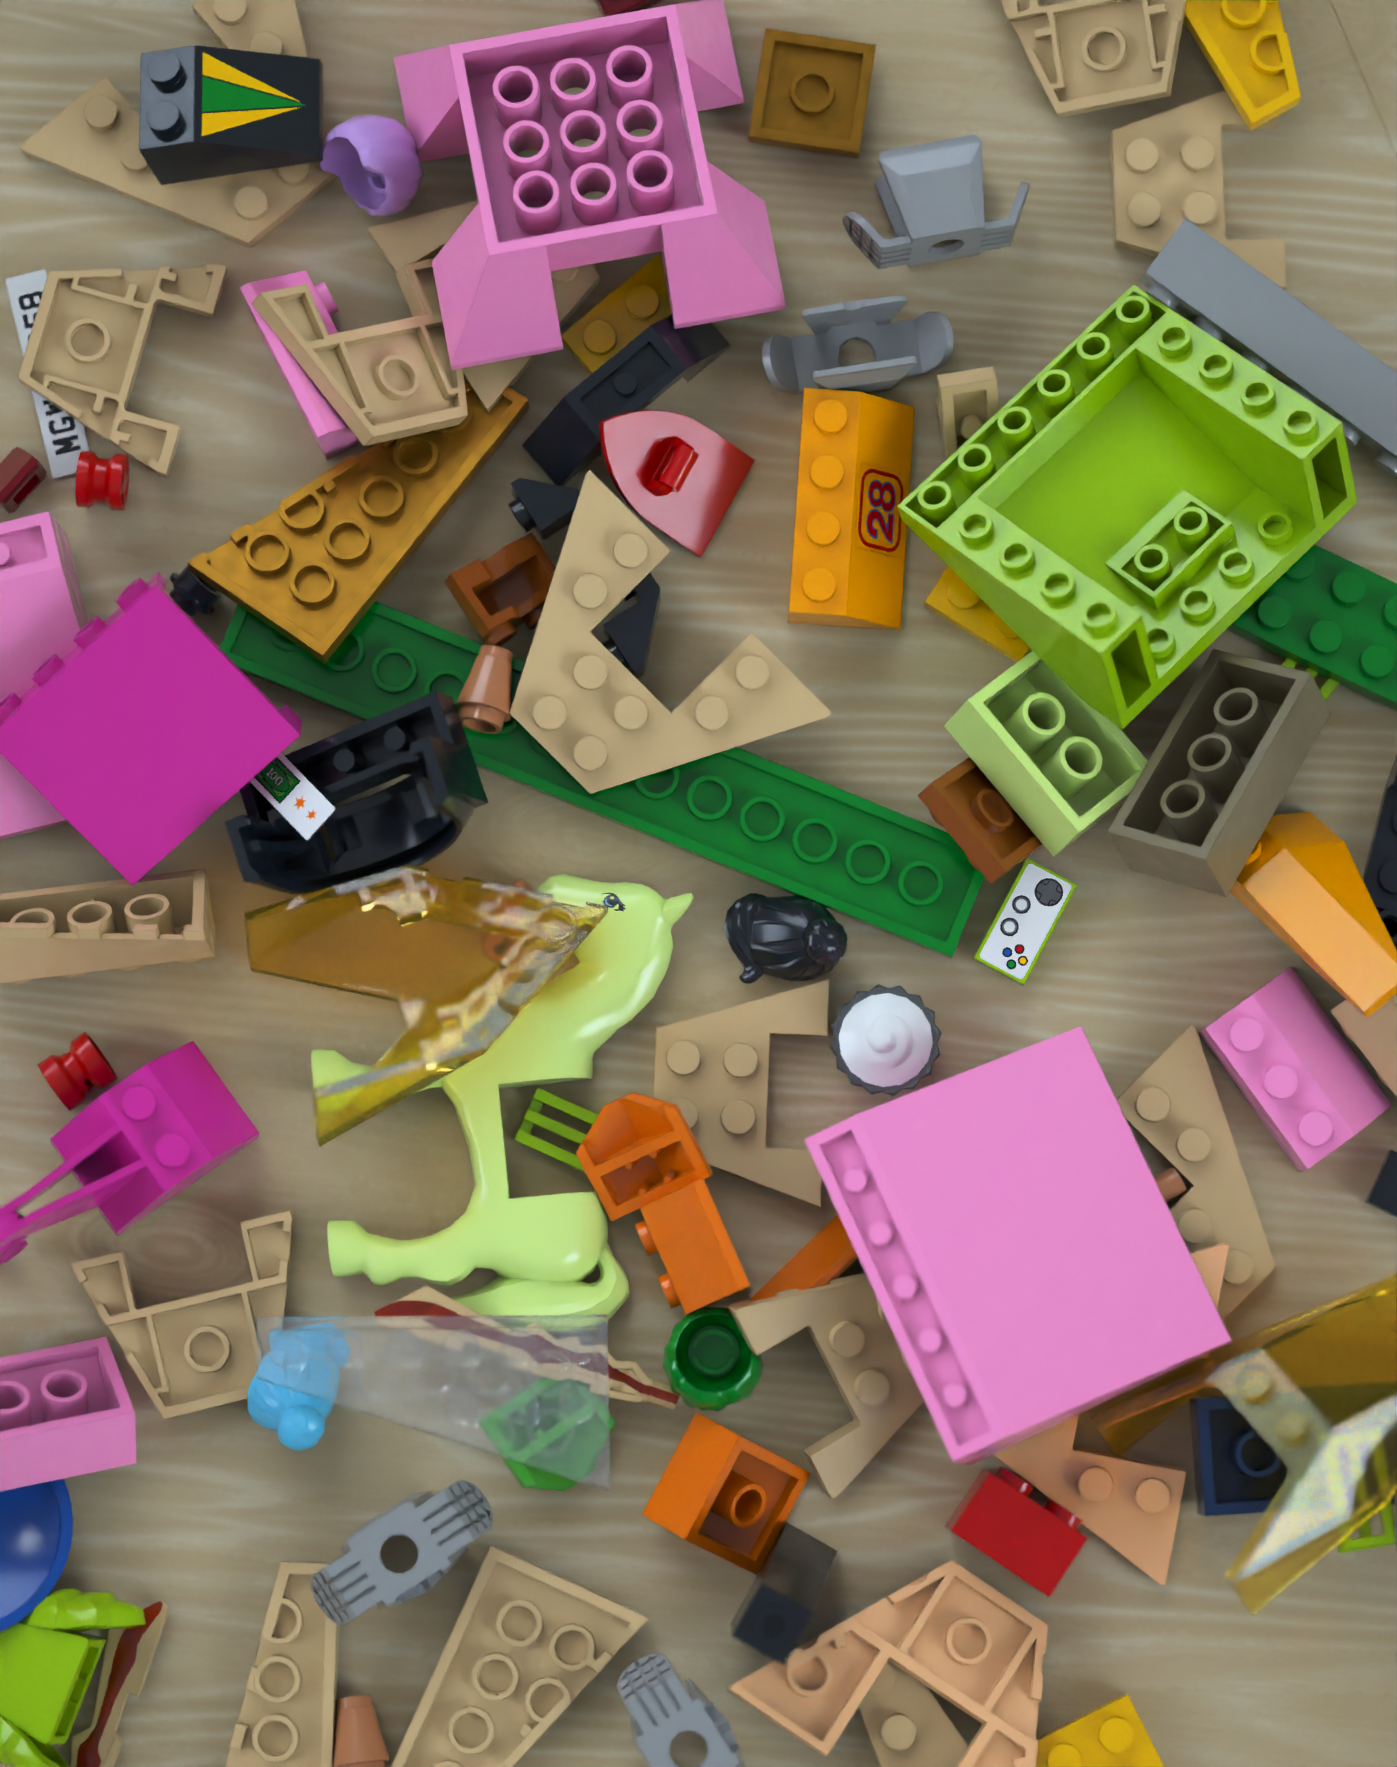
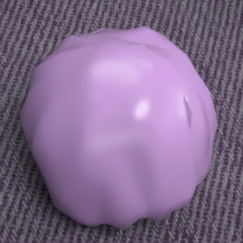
(374, 163)

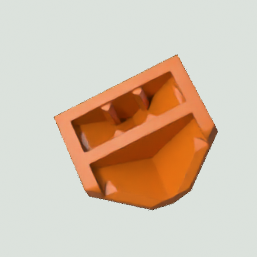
(640, 1153)

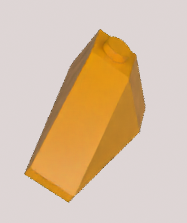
(1319, 906)

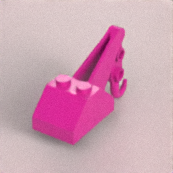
(137, 1147)

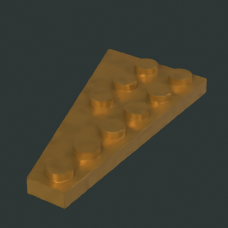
(351, 530)

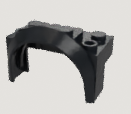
(379, 832)

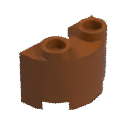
(504, 589)

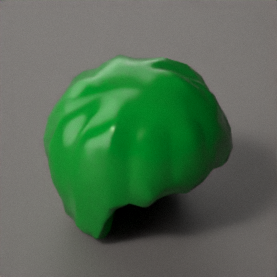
(711, 1360)

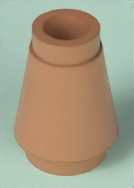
(487, 691)
(358, 1734)

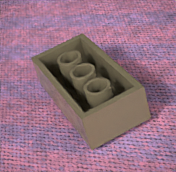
(1219, 772)

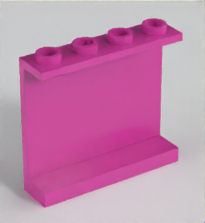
(141, 729)

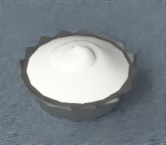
(885, 1040)

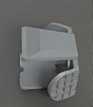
(929, 198)
(899, 347)
(438, 1527)
(664, 1708)

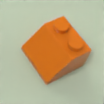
(692, 1247)
(726, 1493)

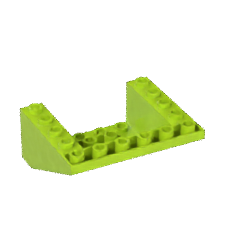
(1135, 501)

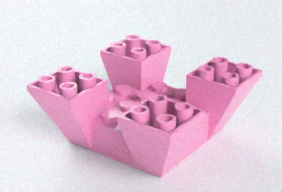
(531, 212)

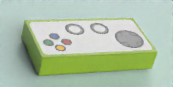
(1025, 922)

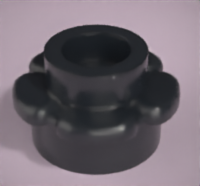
(193, 593)

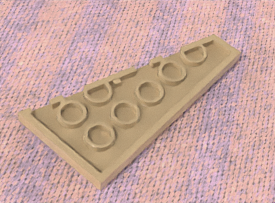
(512, 1665)

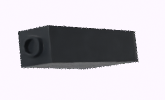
(784, 1594)

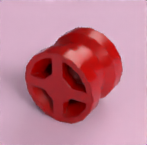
(102, 480)

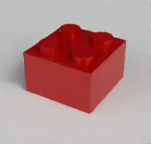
(1017, 1531)

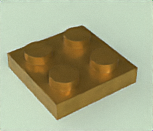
(811, 93)

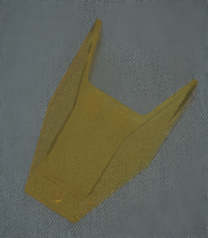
(1324, 1404)

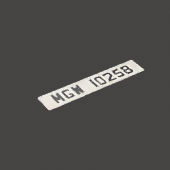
(61, 433)

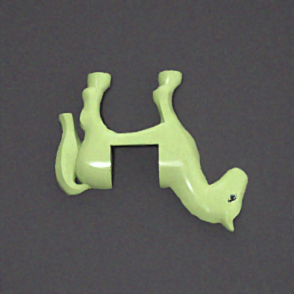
(541, 1242)

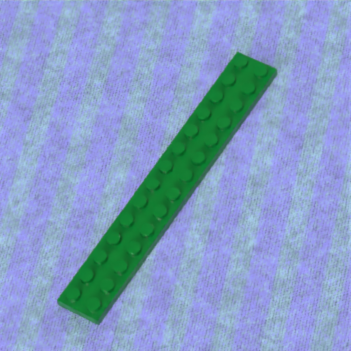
(716, 807)

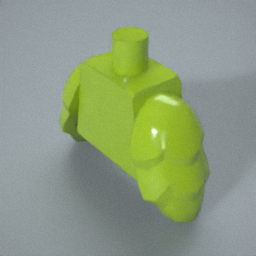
(49, 1671)

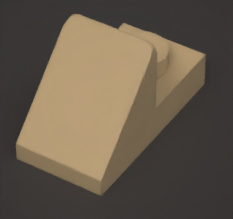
(965, 405)

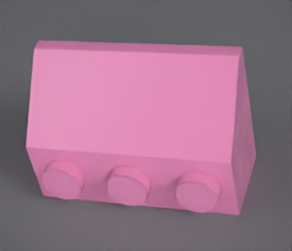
(324, 421)
(1295, 1070)
(63, 1414)

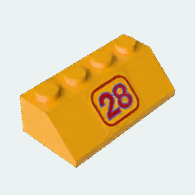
(846, 510)

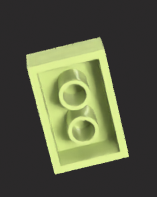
(1047, 751)

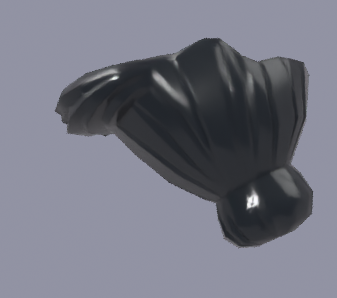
(783, 937)

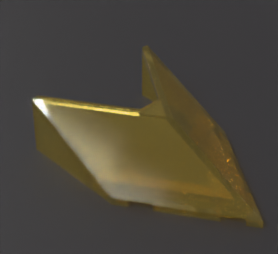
(442, 948)

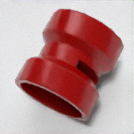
(77, 1071)

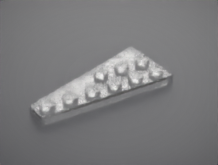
(488, 1382)

